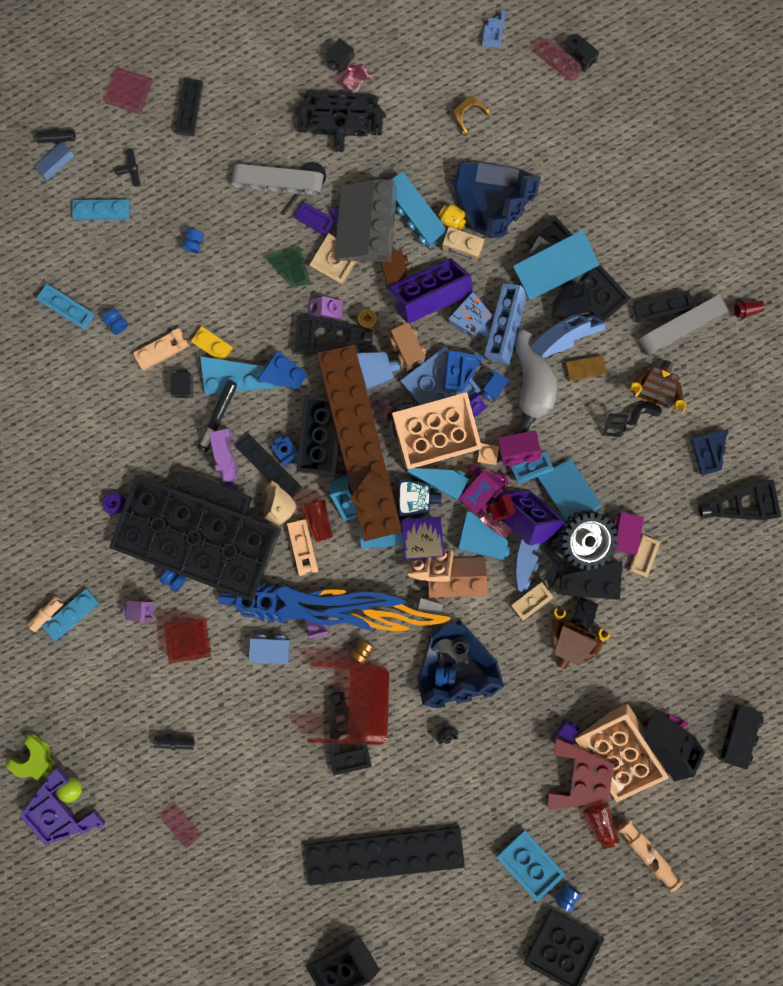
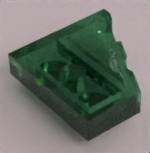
(290, 266)

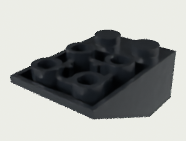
(673, 746)

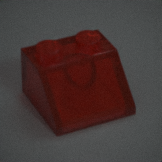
(187, 640)

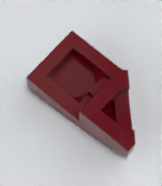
(502, 509)

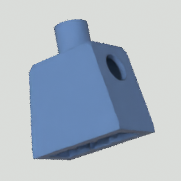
(377, 369)

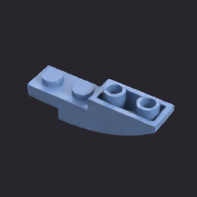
(564, 333)
(525, 564)

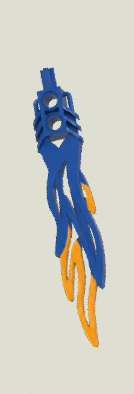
(294, 610)

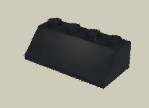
(318, 439)

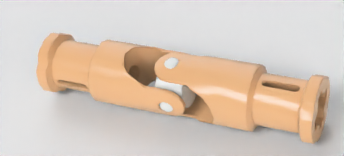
(645, 850)

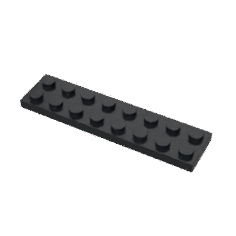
(384, 855)

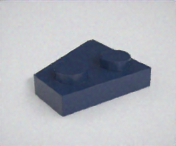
(710, 451)

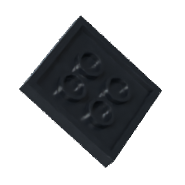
(563, 950)

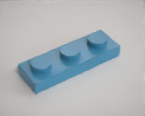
(101, 210)
(65, 306)
(71, 614)

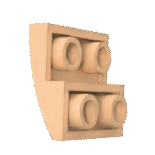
(432, 569)

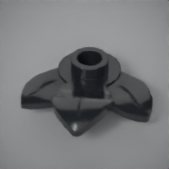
(451, 654)

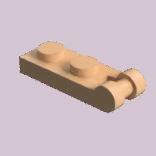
(160, 349)
(302, 546)

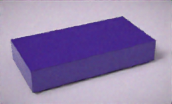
(314, 219)

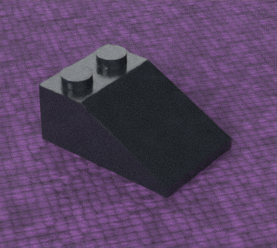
(345, 966)

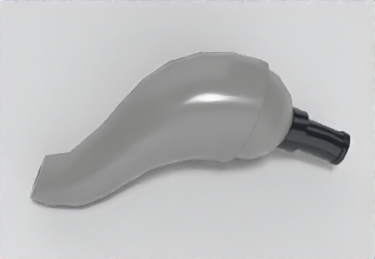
(538, 382)

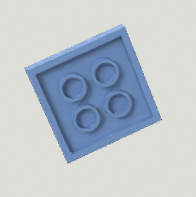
(427, 381)

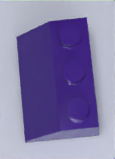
(533, 518)

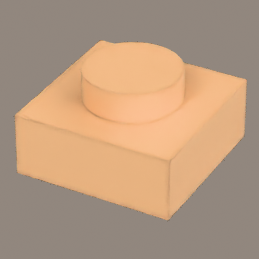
(488, 454)

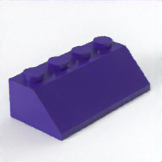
(430, 290)

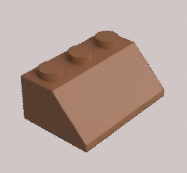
(466, 579)

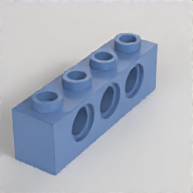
(505, 324)

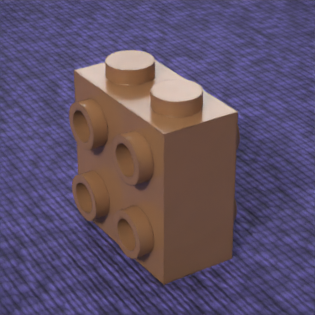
(405, 342)

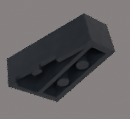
(593, 583)

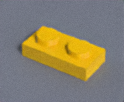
(211, 344)

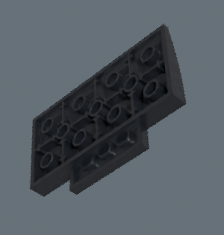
(197, 533)

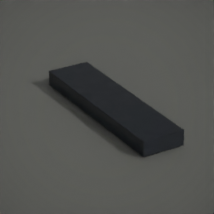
(268, 466)

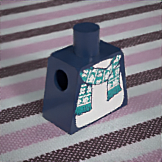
(416, 498)

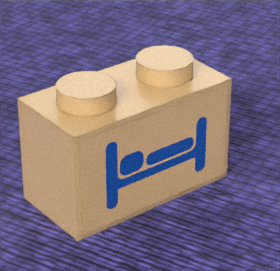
(463, 244)

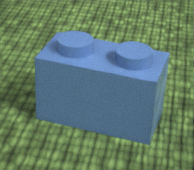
(269, 650)

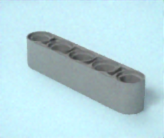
(277, 179)
(683, 325)

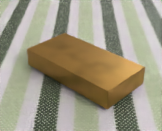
(586, 368)

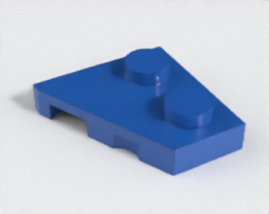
(459, 369)
(282, 372)

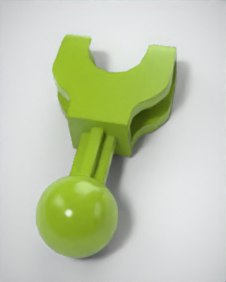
(40, 767)

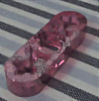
(558, 52)

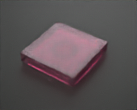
(128, 90)

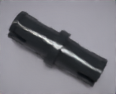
(55, 136)
(174, 742)

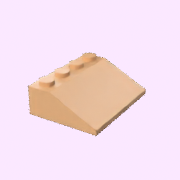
(436, 431)
(622, 740)

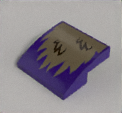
(422, 538)

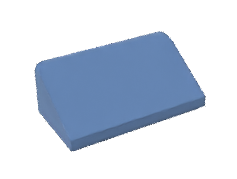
(54, 161)

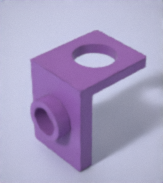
(326, 307)
(317, 630)

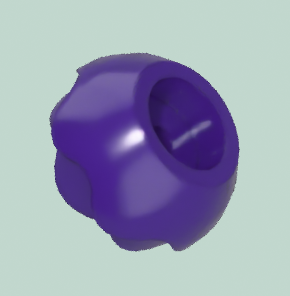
(119, 501)

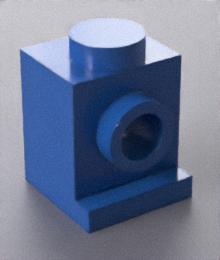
(494, 386)
(288, 457)

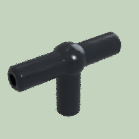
(132, 167)

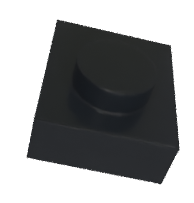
(584, 613)

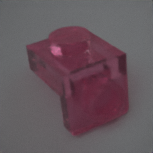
(355, 77)

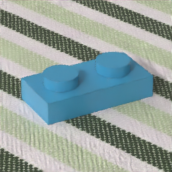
(527, 471)

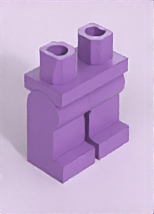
(223, 454)

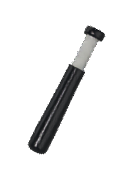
(222, 404)

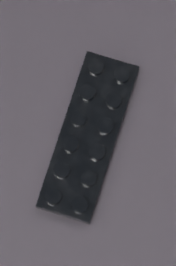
(604, 291)

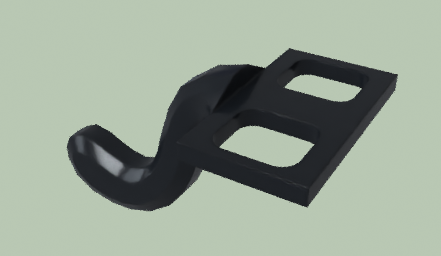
(649, 408)
(558, 564)

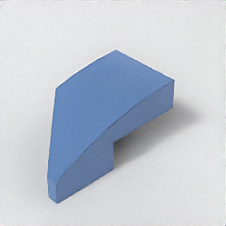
(493, 31)

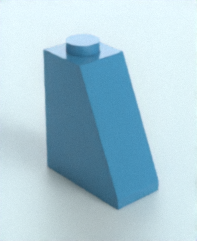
(481, 540)

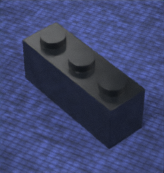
(741, 736)

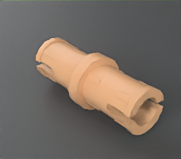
(45, 614)

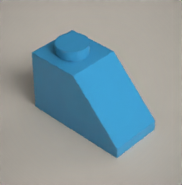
(341, 493)

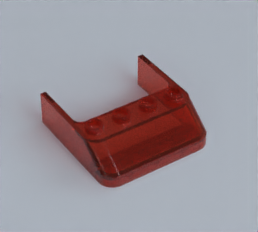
(366, 704)

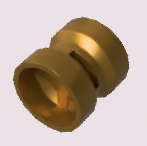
(367, 323)
(361, 651)

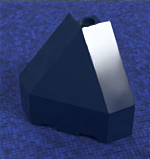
(493, 195)
(478, 678)

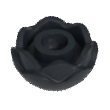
(446, 734)

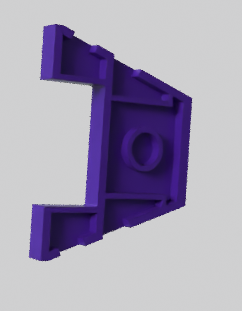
(51, 818)

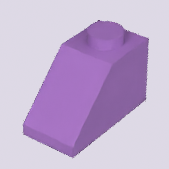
(138, 611)

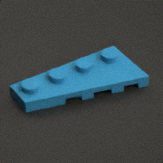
(219, 371)

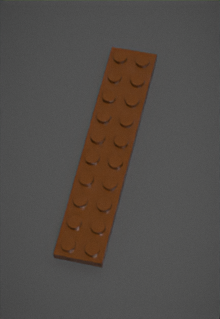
(358, 438)

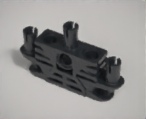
(340, 107)

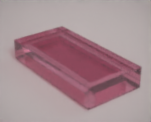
(181, 826)

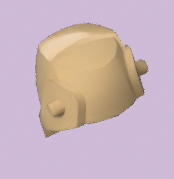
(278, 504)

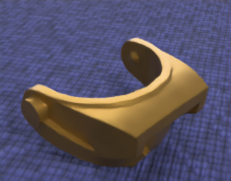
(469, 102)

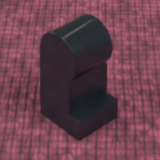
(581, 50)

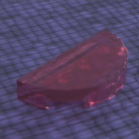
(495, 526)

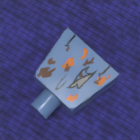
(472, 318)

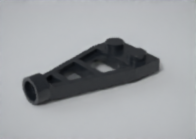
(306, 335)
(765, 498)
(349, 760)

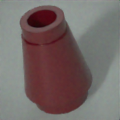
(747, 308)

